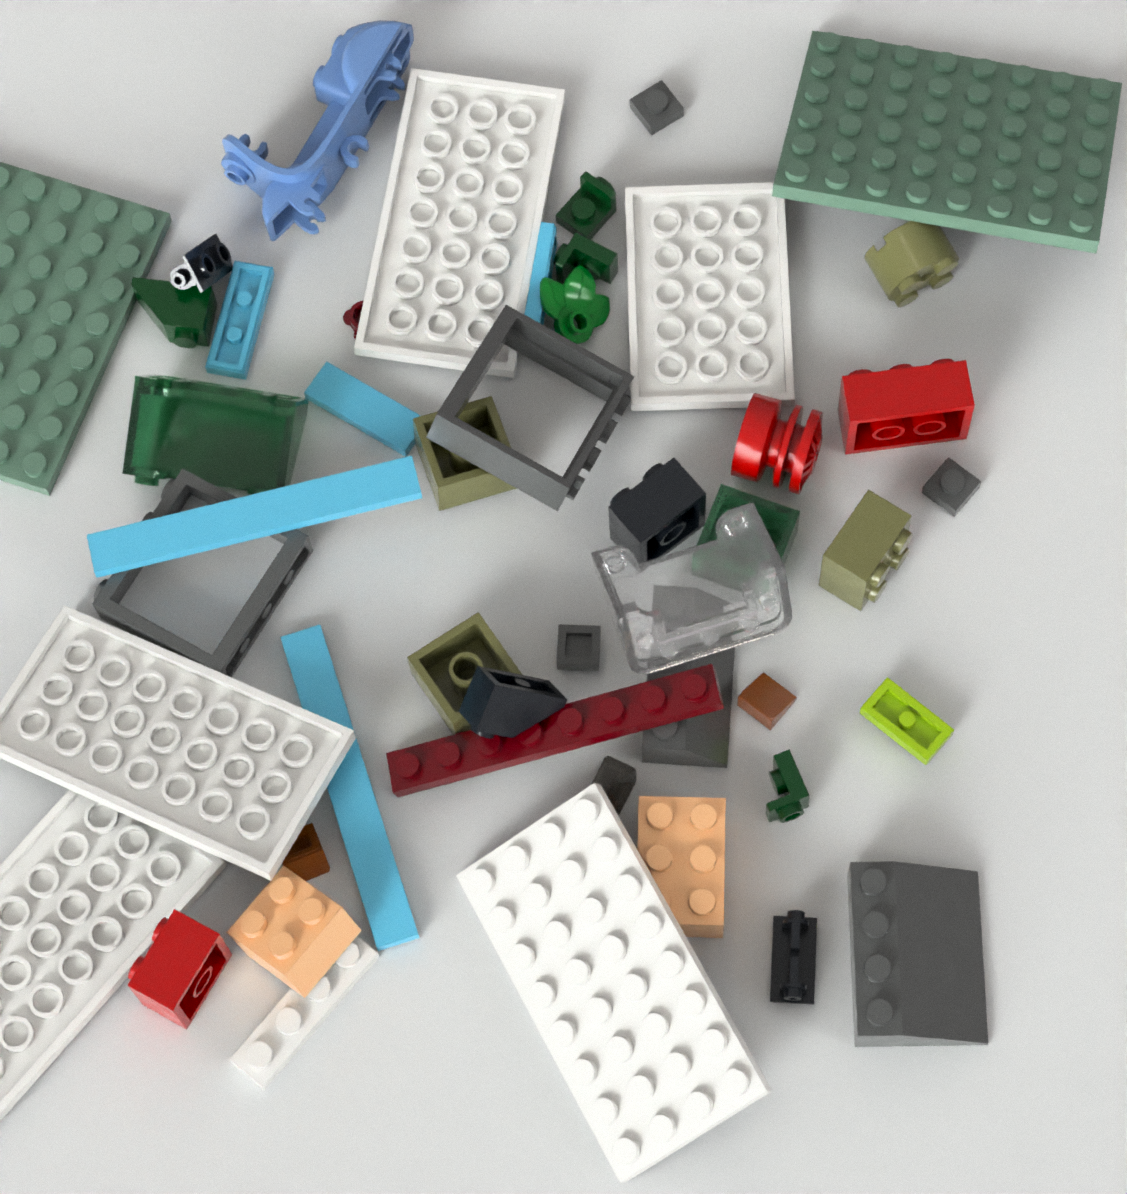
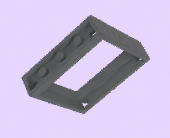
(558, 356)
(254, 613)

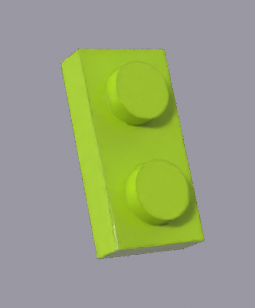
(906, 721)

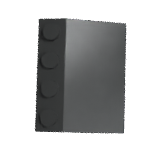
(916, 955)

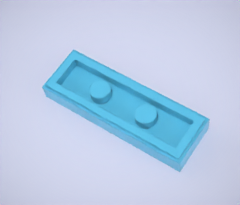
(542, 267)
(240, 320)
(363, 408)

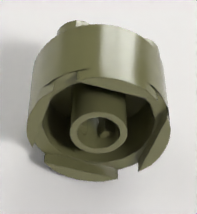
(911, 260)

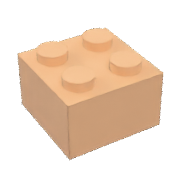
(294, 931)

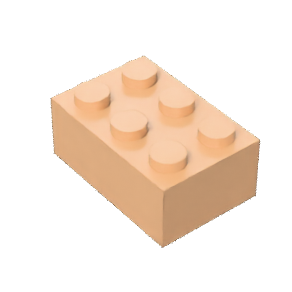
(686, 857)

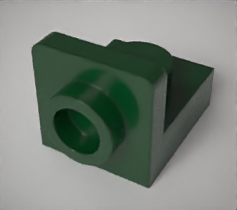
(588, 207)
(594, 257)
(787, 781)

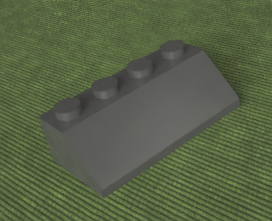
(698, 739)

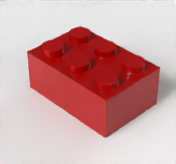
(905, 406)

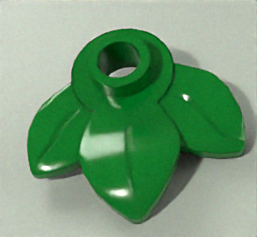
(574, 300)

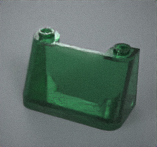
(213, 431)

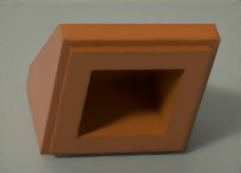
(766, 700)
(307, 855)

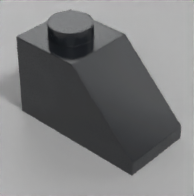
(508, 702)

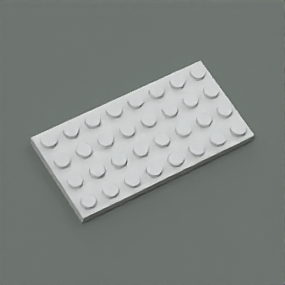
(459, 218)
(169, 741)
(74, 921)
(612, 983)

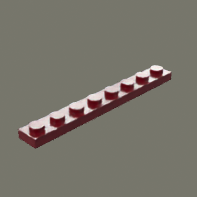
(570, 728)

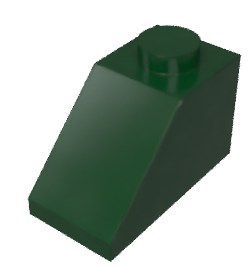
(181, 315)

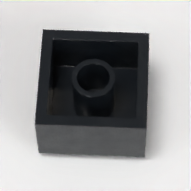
(657, 512)

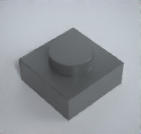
(656, 107)
(951, 486)
(578, 647)

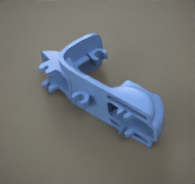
(355, 87)

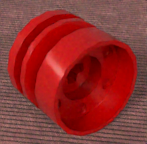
(777, 443)

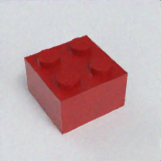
(179, 968)

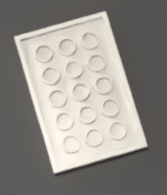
(708, 296)

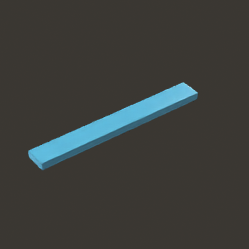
(254, 516)
(353, 796)

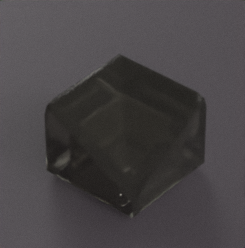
(617, 781)

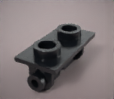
(202, 265)
(793, 958)

